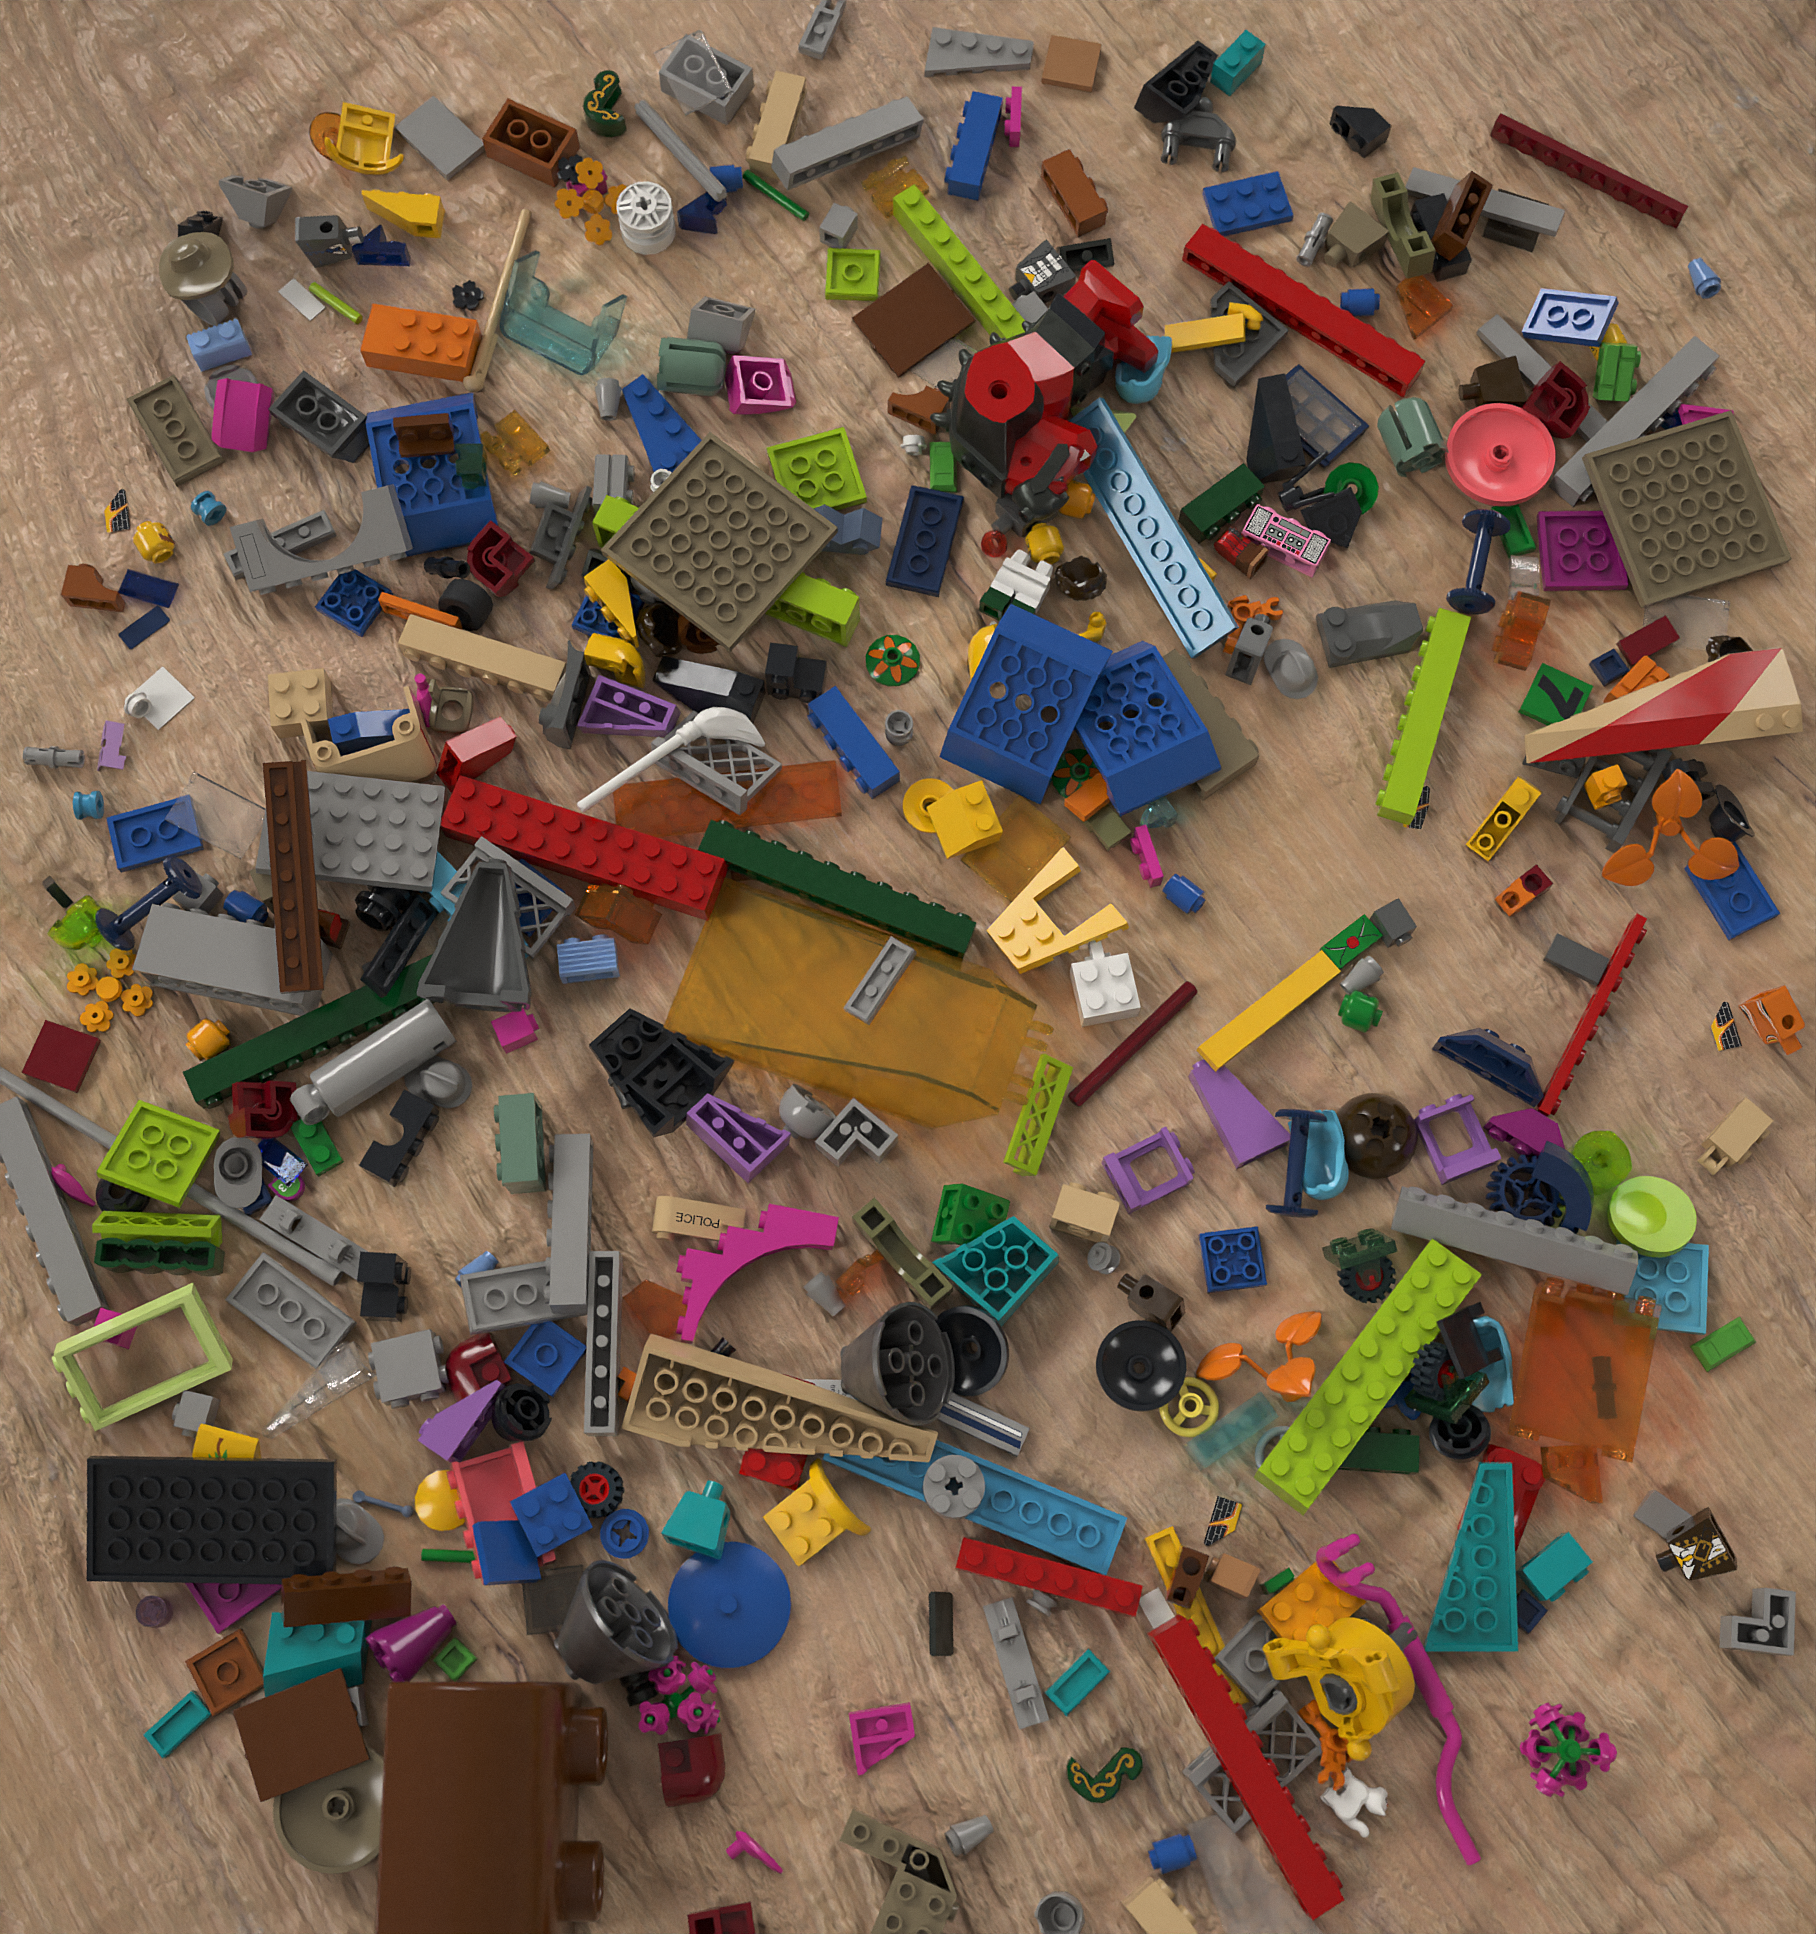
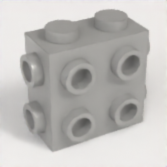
(408, 1368)

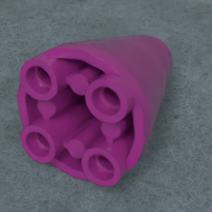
(410, 1642)

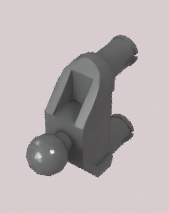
(1201, 130)

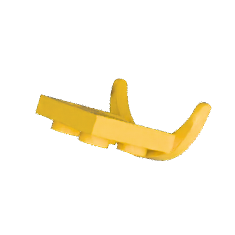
(364, 141)
(812, 1517)

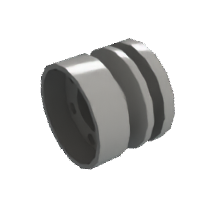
(213, 307)

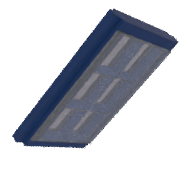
(1321, 417)

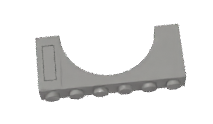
(269, 564)

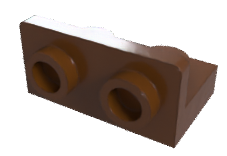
(424, 435)

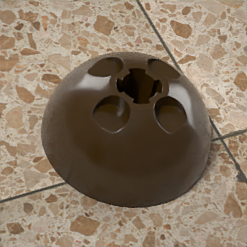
(1364, 1144)

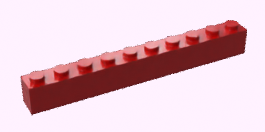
(1304, 310)
(1246, 1766)

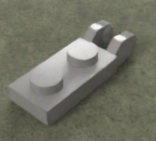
(821, 29)

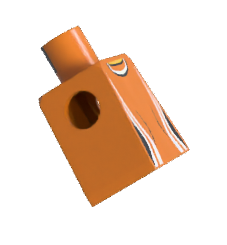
(1775, 1018)

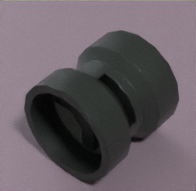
(640, 1695)

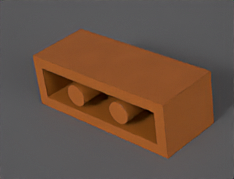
(1074, 192)

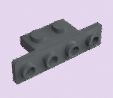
(557, 533)

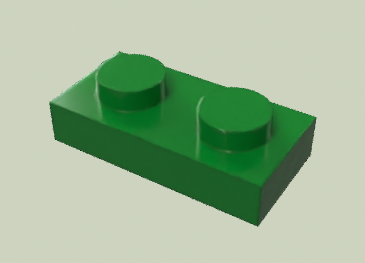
(317, 1146)

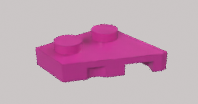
(879, 1732)

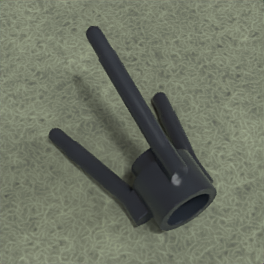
(1293, 497)

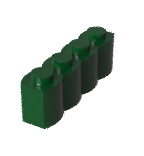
(154, 1258)

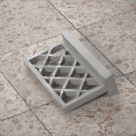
(710, 782)
(528, 882)
(1259, 1716)

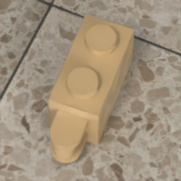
(1735, 1136)

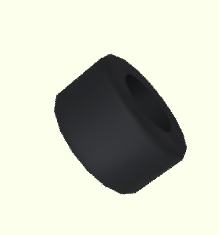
(467, 602)

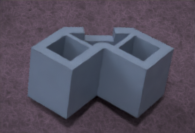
(856, 533)

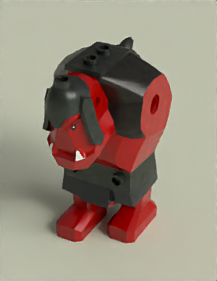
(1019, 391)

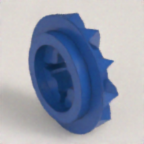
(618, 1520)

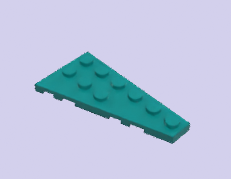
(1479, 1586)

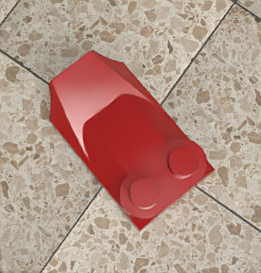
(774, 1468)
(1526, 1484)

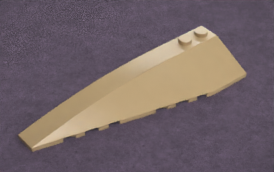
(722, 1402)

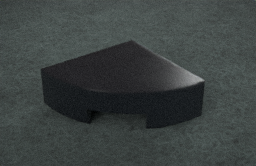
(57, 892)

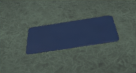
(144, 627)

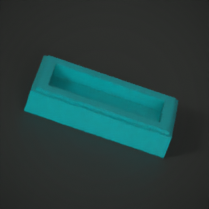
(1077, 1682)
(178, 1724)

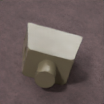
(1353, 237)

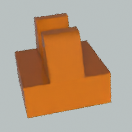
(629, 1378)

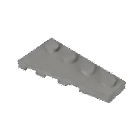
(967, 51)

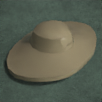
(195, 266)

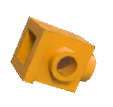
(1605, 786)

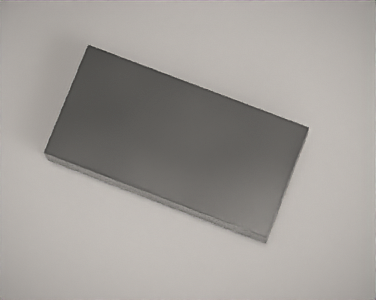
(1576, 959)

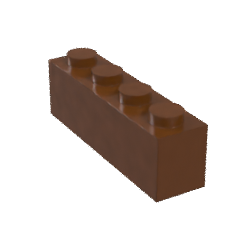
(345, 1596)

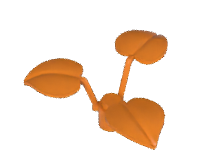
(1673, 799)
(1289, 1380)

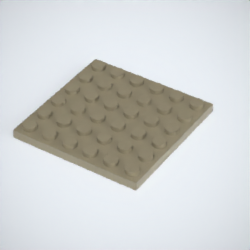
(1686, 508)
(719, 541)

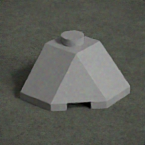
(255, 200)

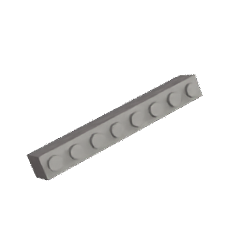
(1639, 414)
(48, 1216)
(1515, 1240)

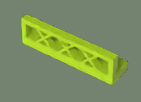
(1042, 1116)
(159, 1227)

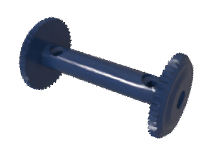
(1483, 524)
(117, 928)
(1296, 1162)

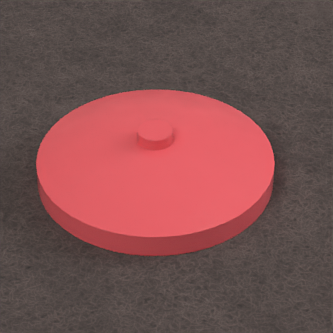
(1500, 454)

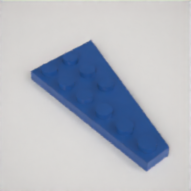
(659, 426)

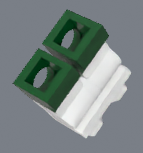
(1017, 585)

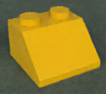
(965, 820)

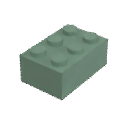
(520, 1143)

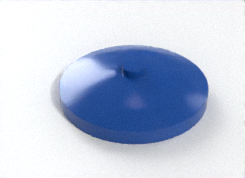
(730, 1607)

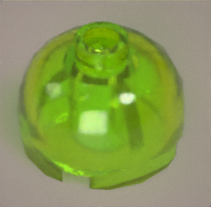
(78, 926)

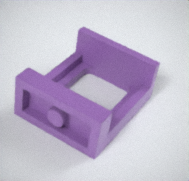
(1464, 1162)
(1125, 1182)

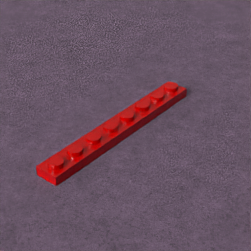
(1596, 1007)

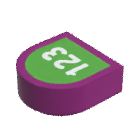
(289, 1193)

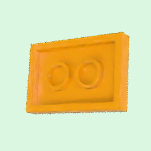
(1307, 1602)

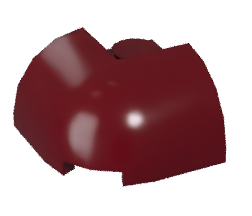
(1559, 401)
(497, 560)
(262, 1109)
(475, 1365)
(691, 1769)
(723, 1920)

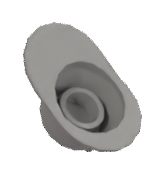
(1291, 668)
(440, 1082)
(238, 1172)
(357, 1533)

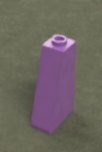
(1238, 1117)

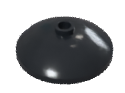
(1153, 1348)
(974, 1370)

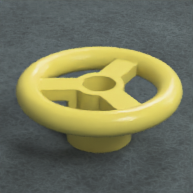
(1211, 1411)

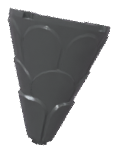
(482, 947)

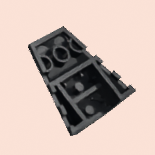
(658, 1069)

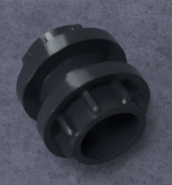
(381, 906)

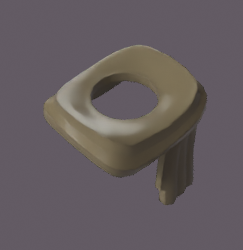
(443, 695)

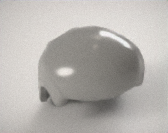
(1060, 1914)

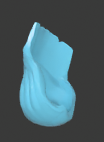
(1142, 387)
(1325, 1158)
(1500, 1374)

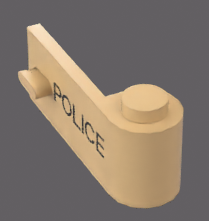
(693, 1218)

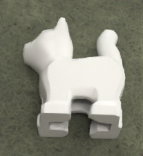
(1350, 1800)

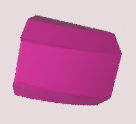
(759, 385)
(242, 415)

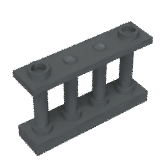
(1627, 809)

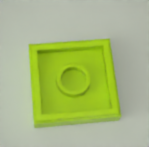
(852, 274)

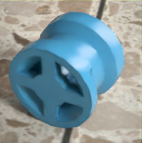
(208, 508)
(88, 805)

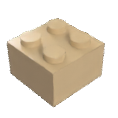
(298, 697)
(1084, 1213)
(1155, 1911)

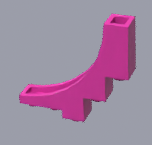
(782, 1230)

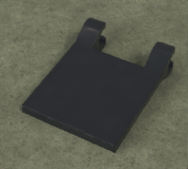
(1465, 1343)

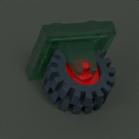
(1363, 1264)
(1438, 1386)

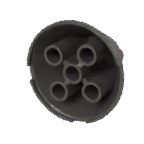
(901, 1365)
(614, 1627)

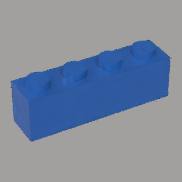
(974, 145)
(853, 742)

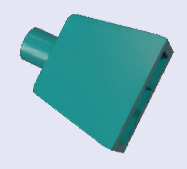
(699, 1522)

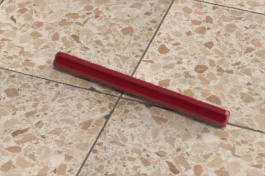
(1132, 1044)

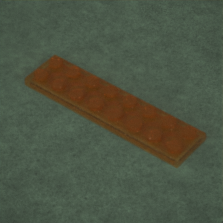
(677, 808)

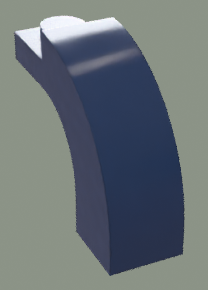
(1571, 1179)

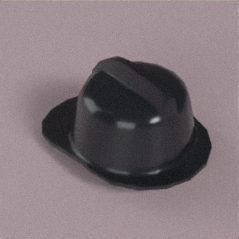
(1728, 817)

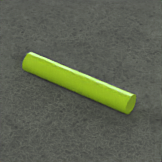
(335, 302)

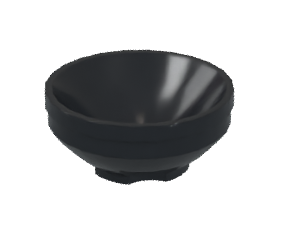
(130, 1202)

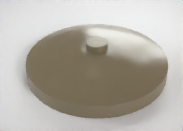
(334, 1820)

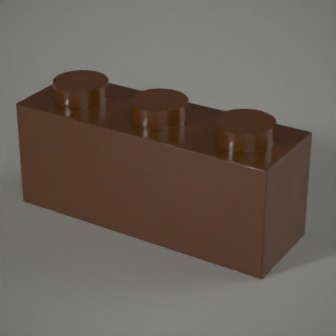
(1461, 215)

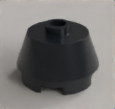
(521, 1413)
(1464, 1439)

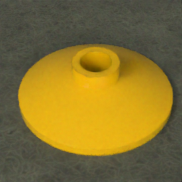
(917, 797)

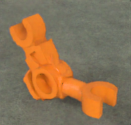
(1242, 611)
(1333, 1747)

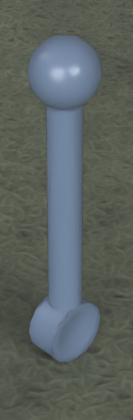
(360, 1497)

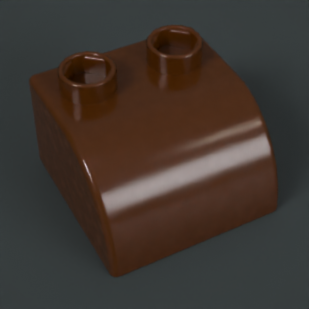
(488, 1809)

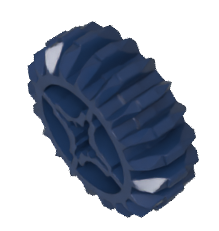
(1515, 1189)

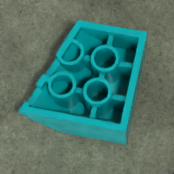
(999, 1268)
(314, 1650)

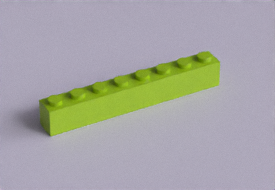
(956, 264)
(1423, 717)

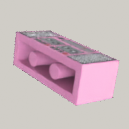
(1286, 540)

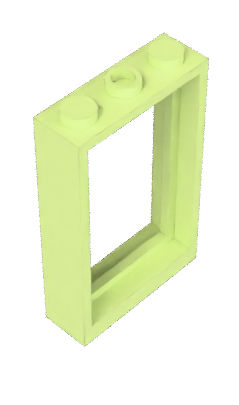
(199, 1320)

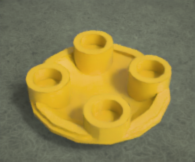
(437, 1502)

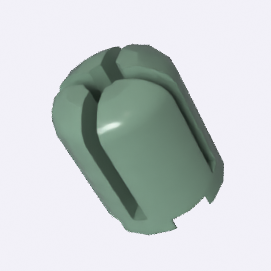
(691, 366)
(1411, 436)

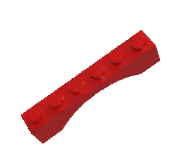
(1049, 1577)

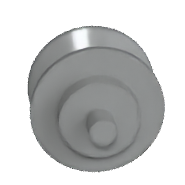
(1103, 1258)

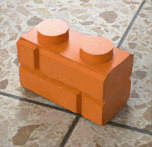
(1641, 675)

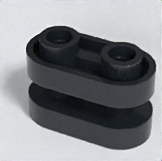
(1693, 769)

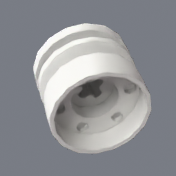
(646, 217)

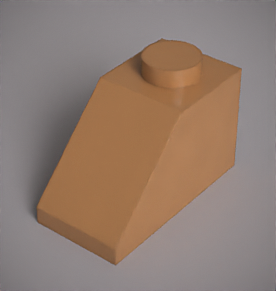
(1232, 1575)

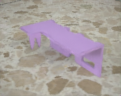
(113, 739)

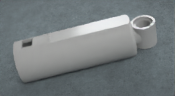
(373, 1064)

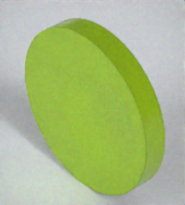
(1652, 1216)

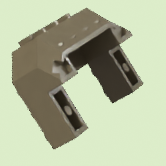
(922, 1888)

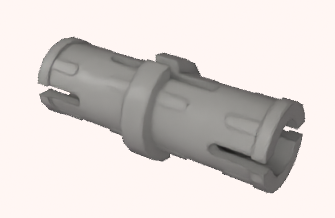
(1314, 239)
(53, 757)

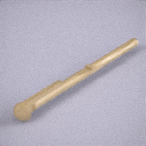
(475, 381)

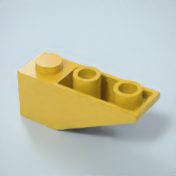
(411, 212)
(611, 590)
(1504, 818)

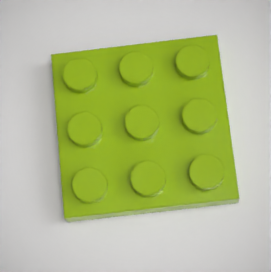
(819, 470)
(158, 1153)

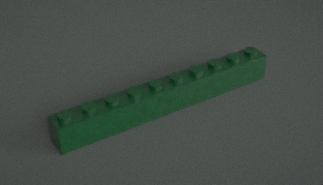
(839, 890)
(304, 1038)

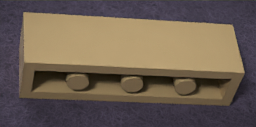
(778, 121)

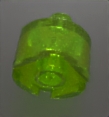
(1611, 1154)

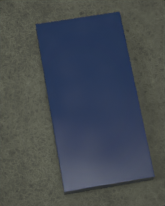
(924, 541)

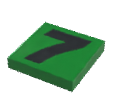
(1554, 696)

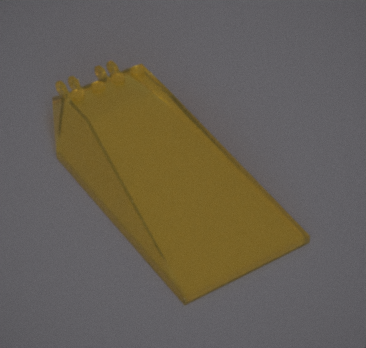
(773, 995)

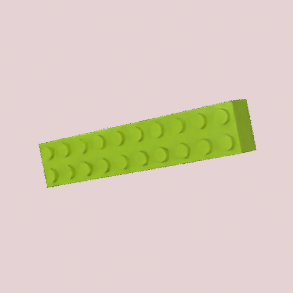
(805, 604)
(1366, 1377)

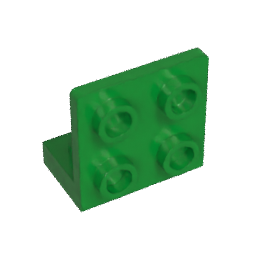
(967, 1214)

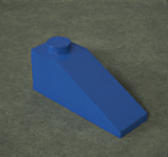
(363, 729)

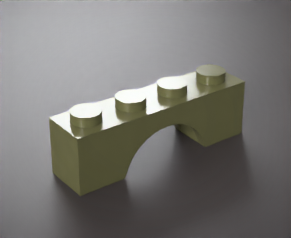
(1391, 205)
(901, 1255)

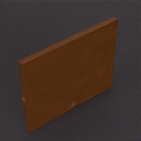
(913, 319)
(301, 1735)

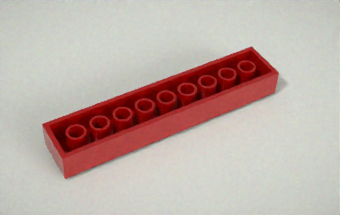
(585, 847)

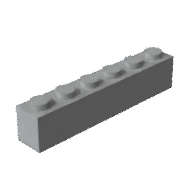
(846, 143)
(570, 1223)
(603, 1343)

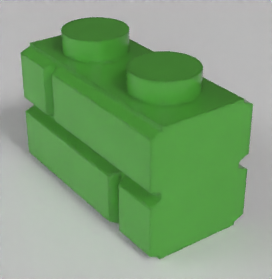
(1616, 371)

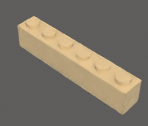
(481, 657)

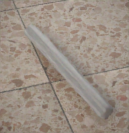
(680, 151)

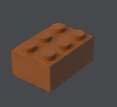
(530, 142)

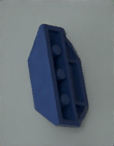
(1494, 1061)

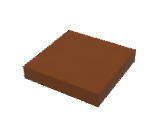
(227, 1672)

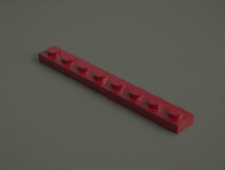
(1588, 171)

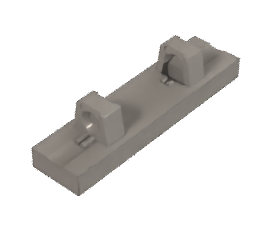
(313, 1236)
(1015, 1663)

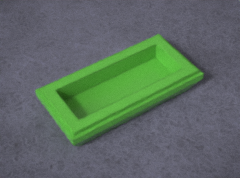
(942, 467)
(1723, 1344)

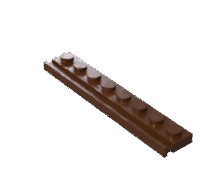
(293, 877)

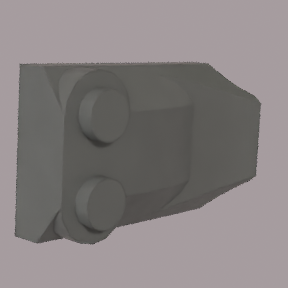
(322, 418)
(1368, 631)
(563, 712)

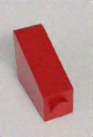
(475, 751)

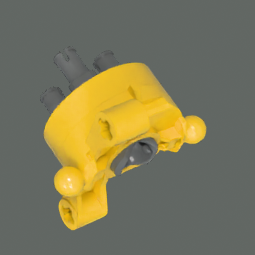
(1354, 1675)

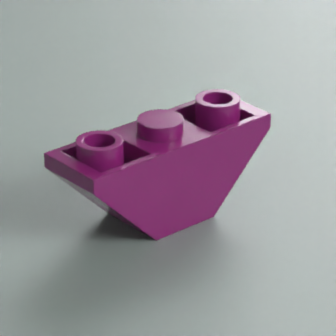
(1525, 1131)

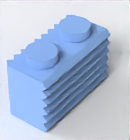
(219, 345)
(588, 959)

